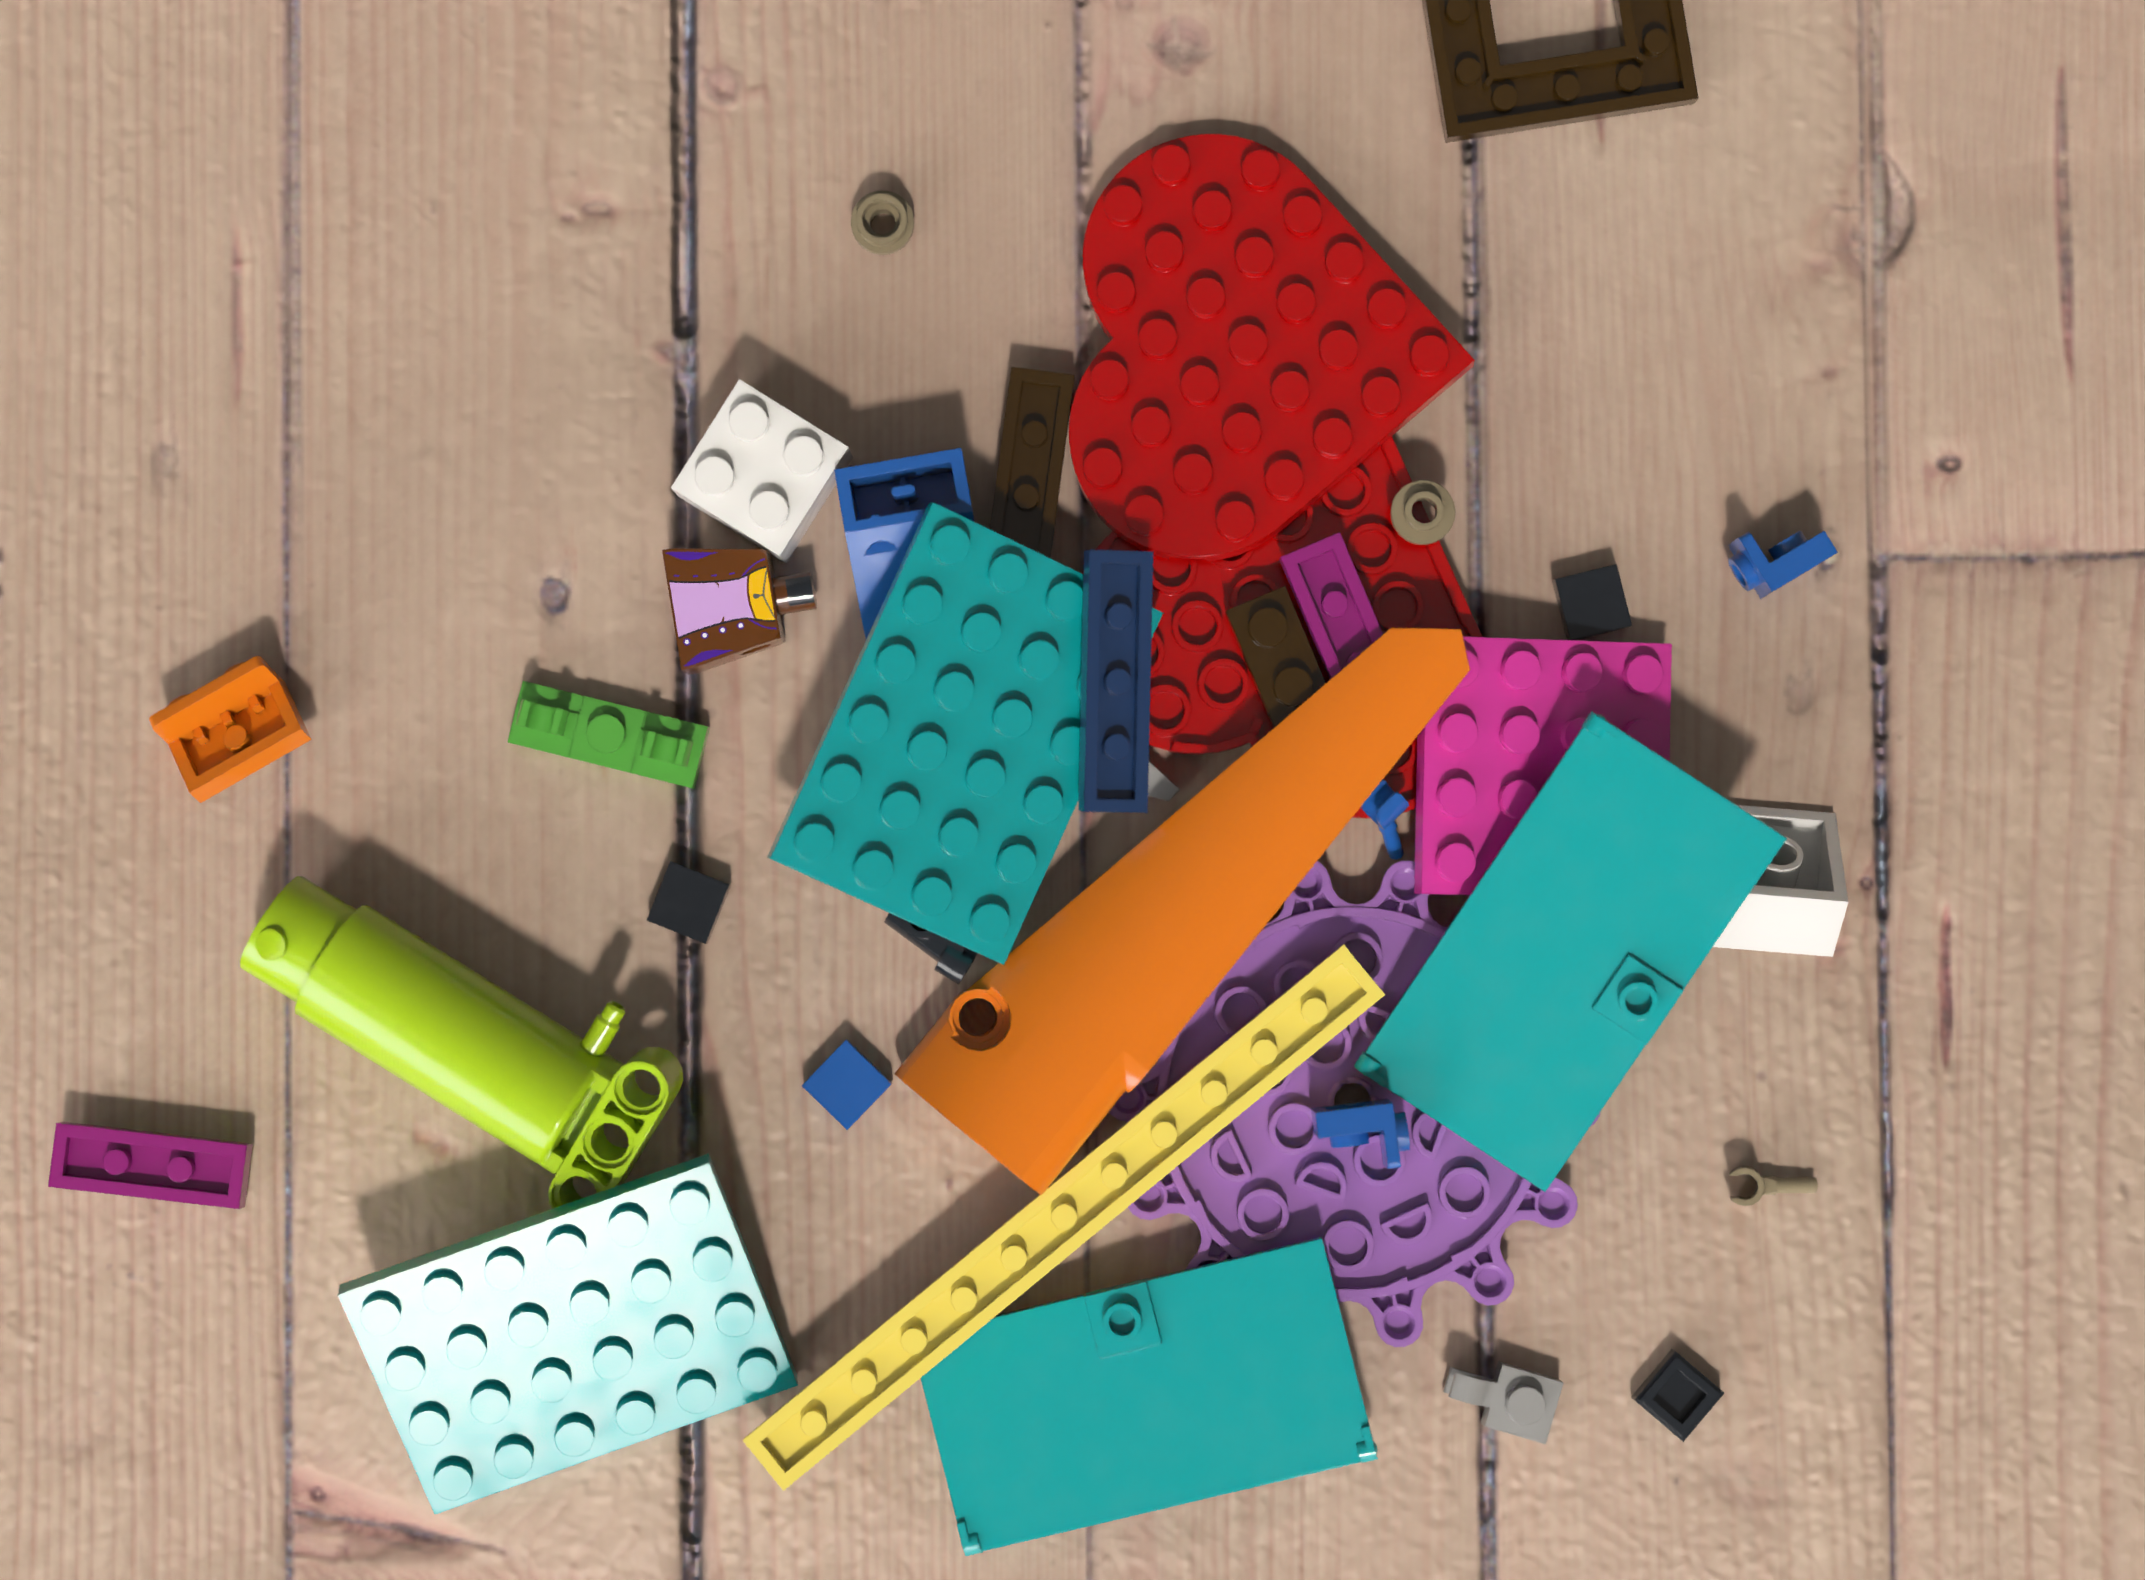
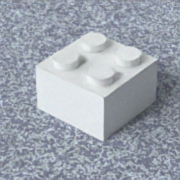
(762, 471)

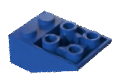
(882, 512)

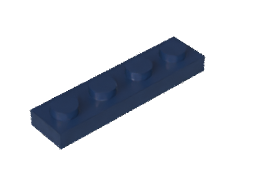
(1115, 681)

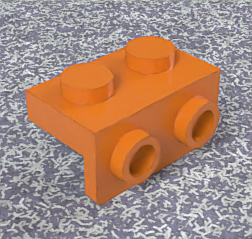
(230, 727)

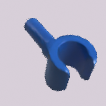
(1383, 808)

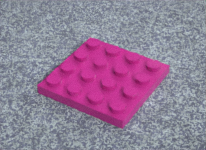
(1508, 731)

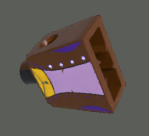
(730, 603)

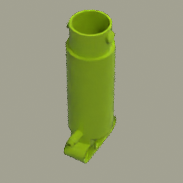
(463, 1037)

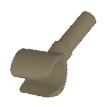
(1771, 1185)

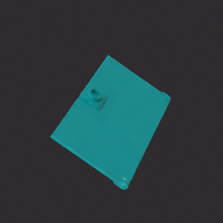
(1570, 951)
(1148, 1397)

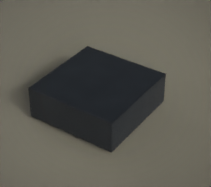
(1592, 603)
(688, 902)
(1677, 1395)

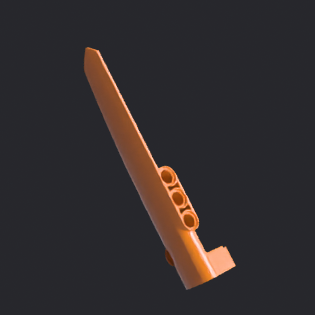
(1148, 941)

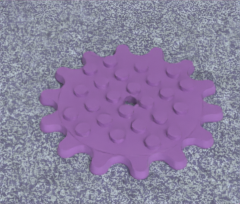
(1277, 1184)

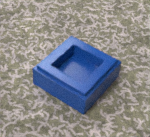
(847, 1084)

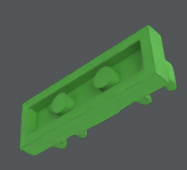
(608, 734)

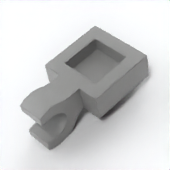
(1514, 1400)

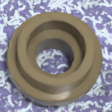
(882, 203)
(1411, 529)

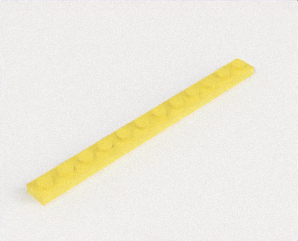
(1063, 1217)

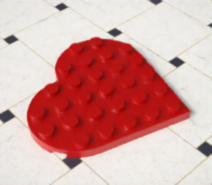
(1243, 350)
(1198, 675)

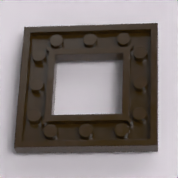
(1488, 99)

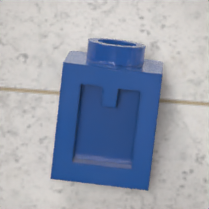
(1790, 557)
(1351, 1122)

